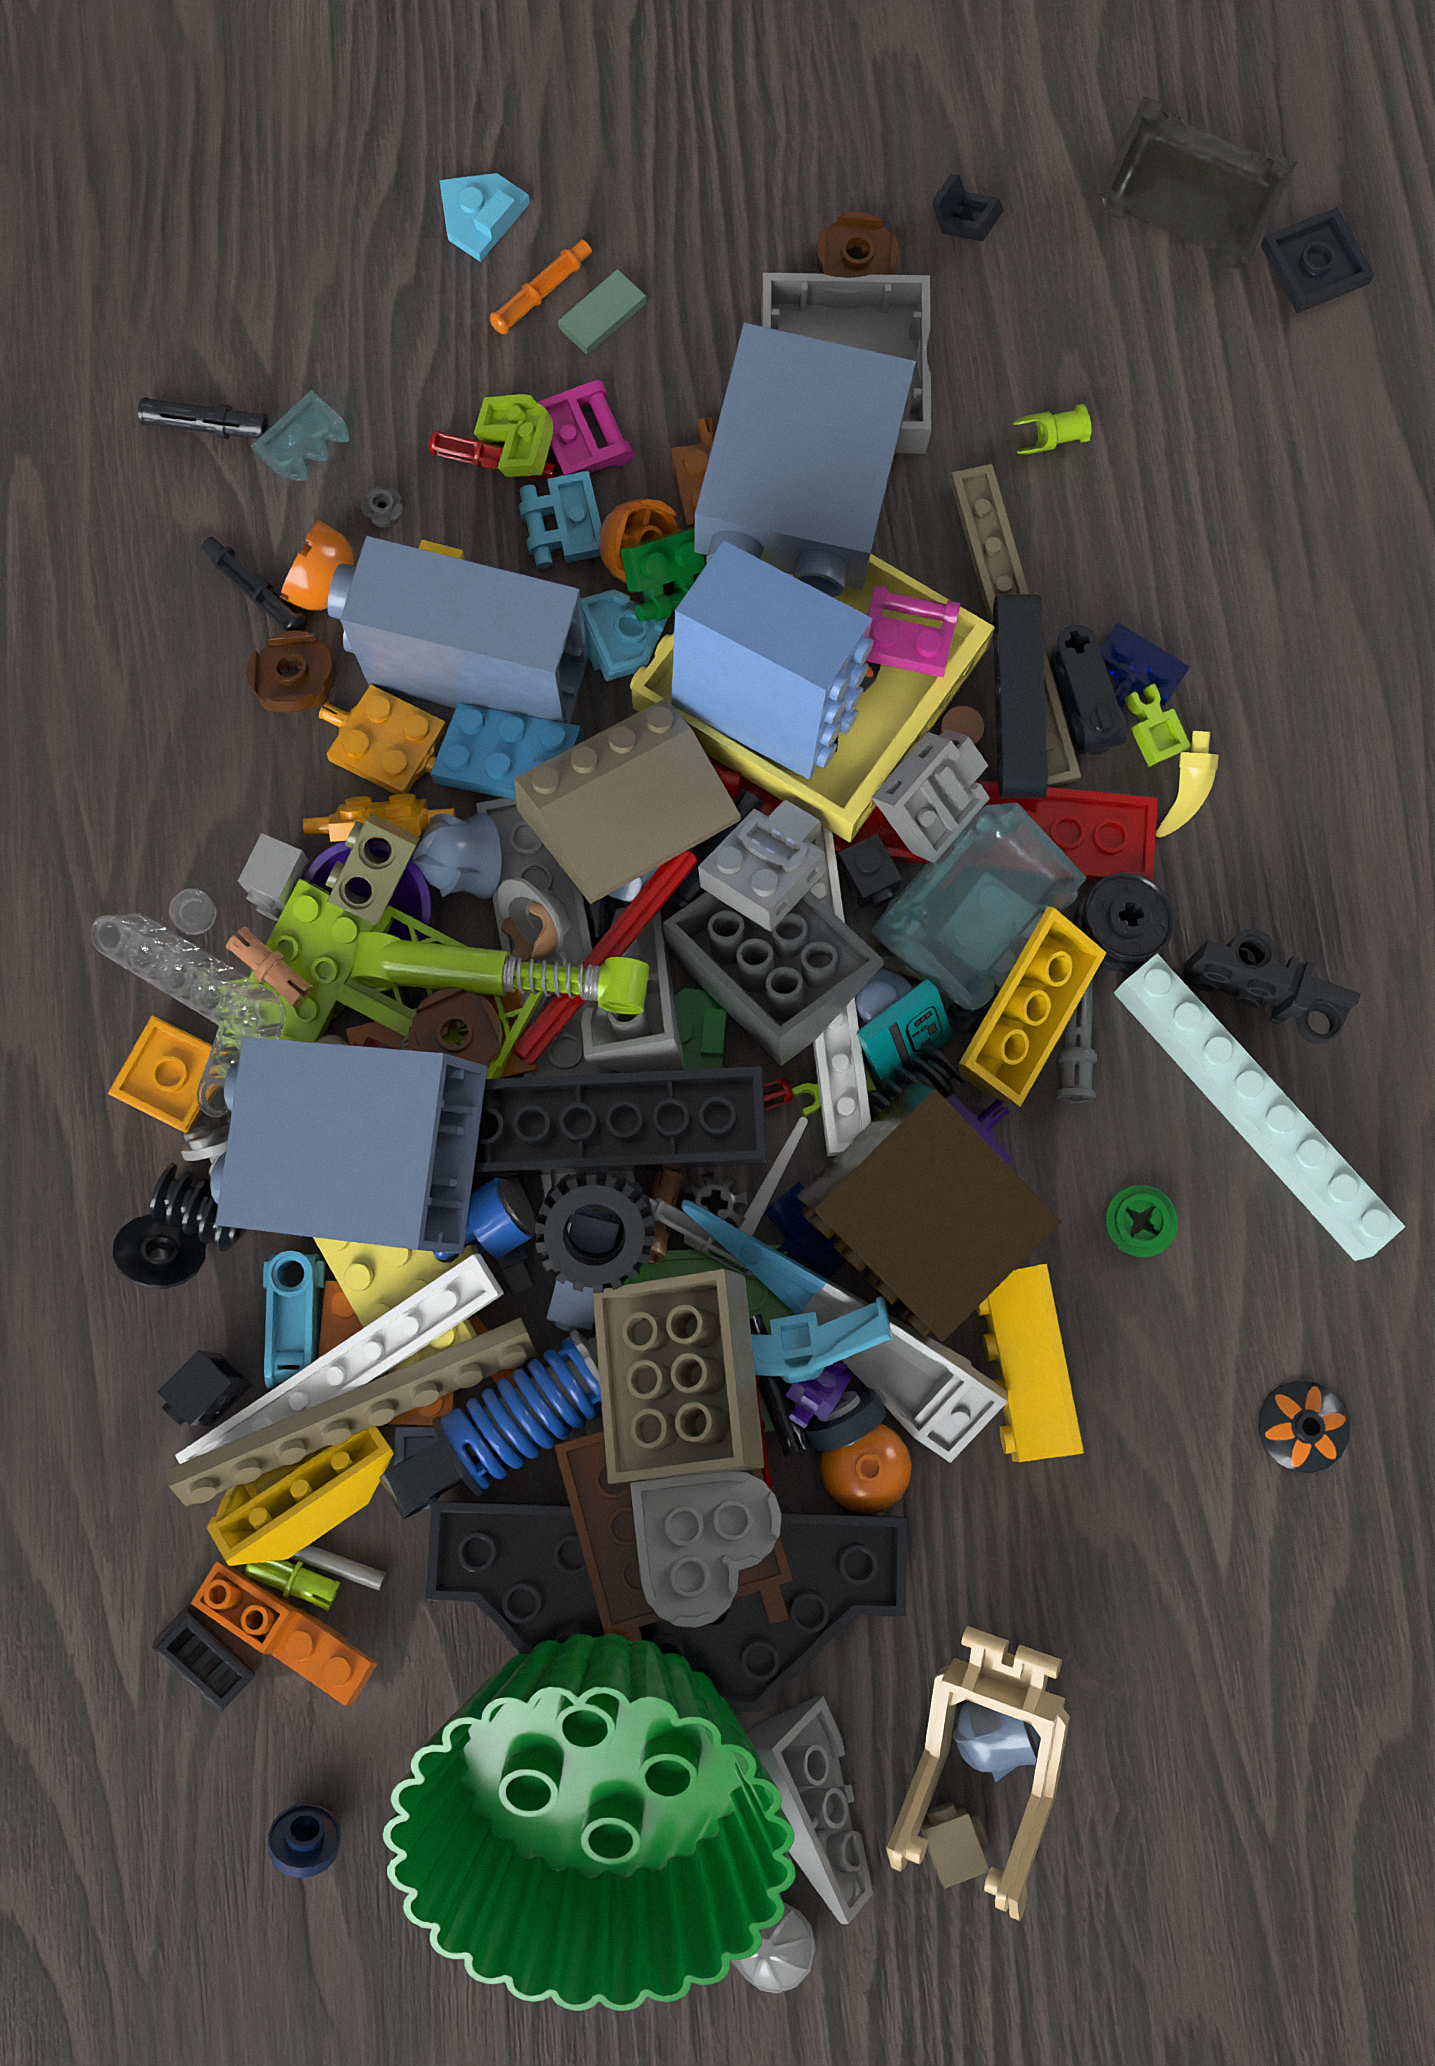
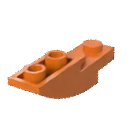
(284, 1631)

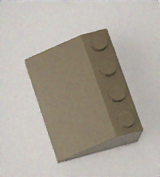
(625, 800)
(677, 1377)

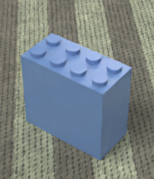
(769, 660)

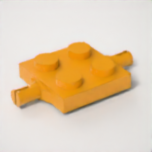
(384, 740)
(400, 810)

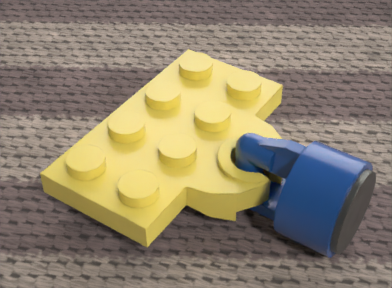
(384, 1276)

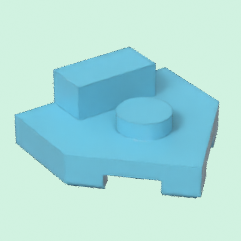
(480, 211)
(615, 636)

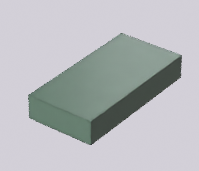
(602, 312)

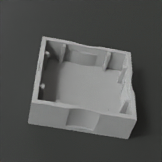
(867, 313)

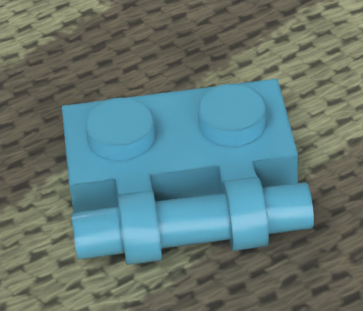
(575, 515)

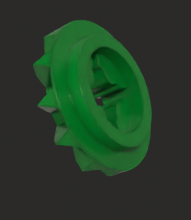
(1161, 1218)

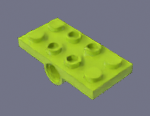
(320, 948)

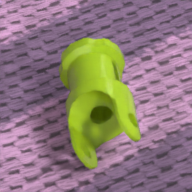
(1058, 428)

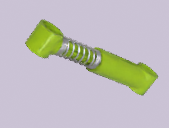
(389, 961)

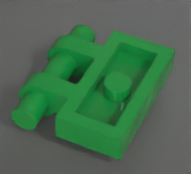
(660, 562)

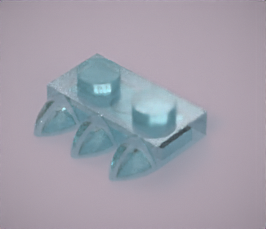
(300, 436)

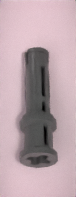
(1078, 1058)

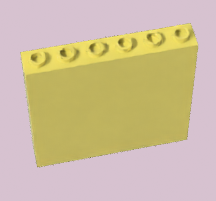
(889, 720)

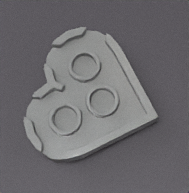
(698, 1537)

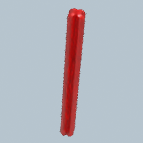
(612, 944)

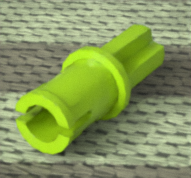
(295, 1581)

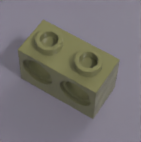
(380, 872)

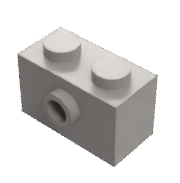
(272, 874)

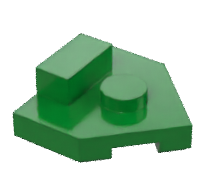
(701, 1029)

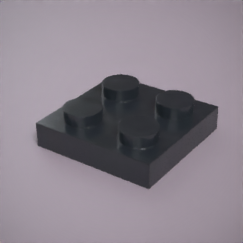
(1317, 260)

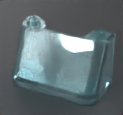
(978, 902)

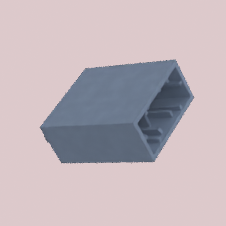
(803, 455)
(461, 631)
(350, 1143)

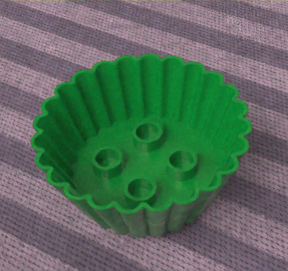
(592, 1829)

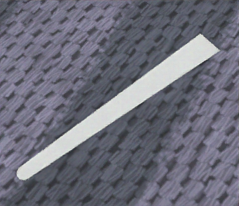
(766, 1190)

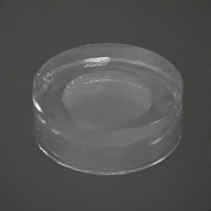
(192, 911)

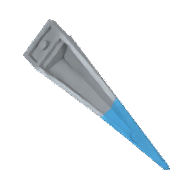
(917, 1378)

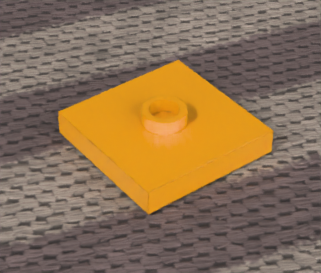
(164, 1075)

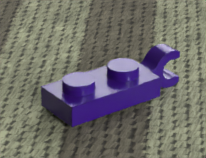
(819, 1394)

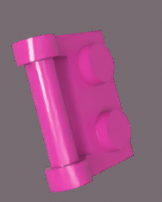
(572, 439)
(907, 643)

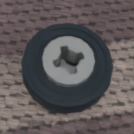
(850, 1421)

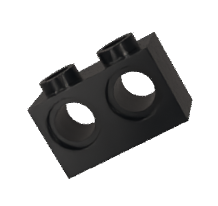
(203, 1389)

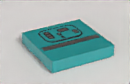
(903, 1030)

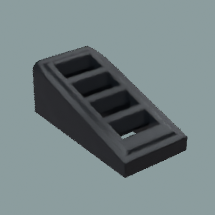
(177, 1659)

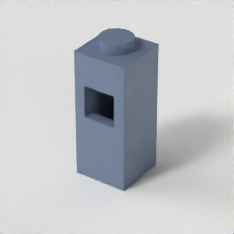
(595, 1233)

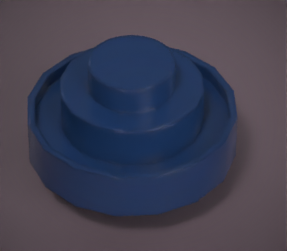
(304, 1840)

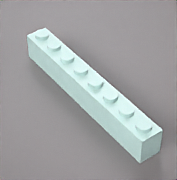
(1259, 1109)

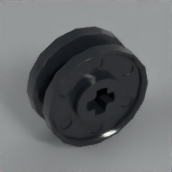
(1126, 919)

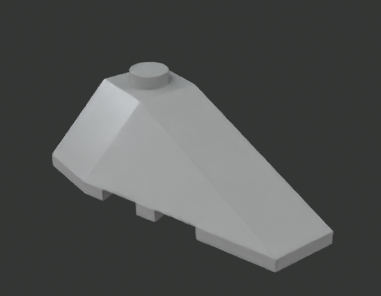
(645, 1039)
(803, 1759)

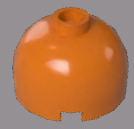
(632, 524)
(314, 567)
(867, 1473)

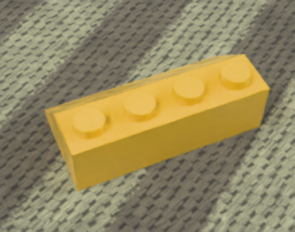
(1031, 1009)
(1030, 1366)

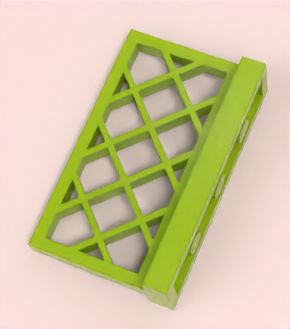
(399, 1017)

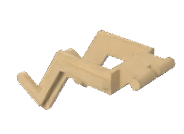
(1015, 1688)

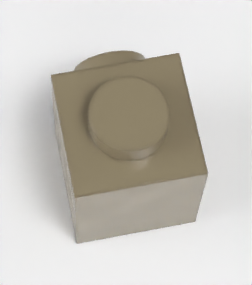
(955, 1843)

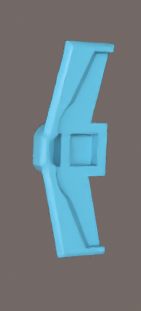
(803, 1348)

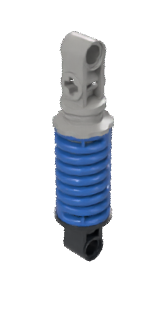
(504, 1428)

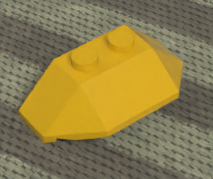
(299, 1500)

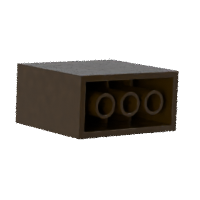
(926, 1211)

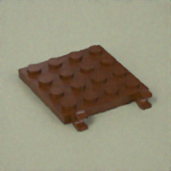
(610, 1551)

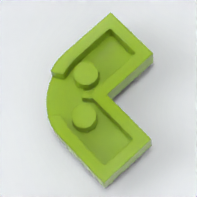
(523, 427)

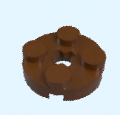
(861, 231)
(300, 691)
(466, 1011)

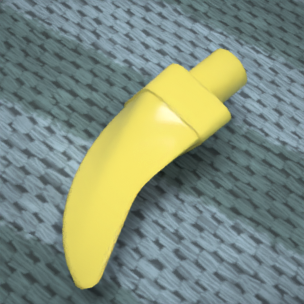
(1195, 783)

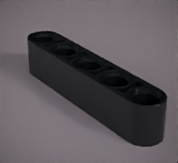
(1019, 696)

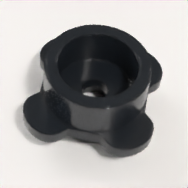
(967, 1020)

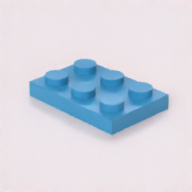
(493, 746)

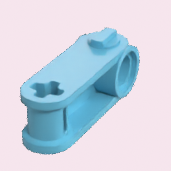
(291, 1315)

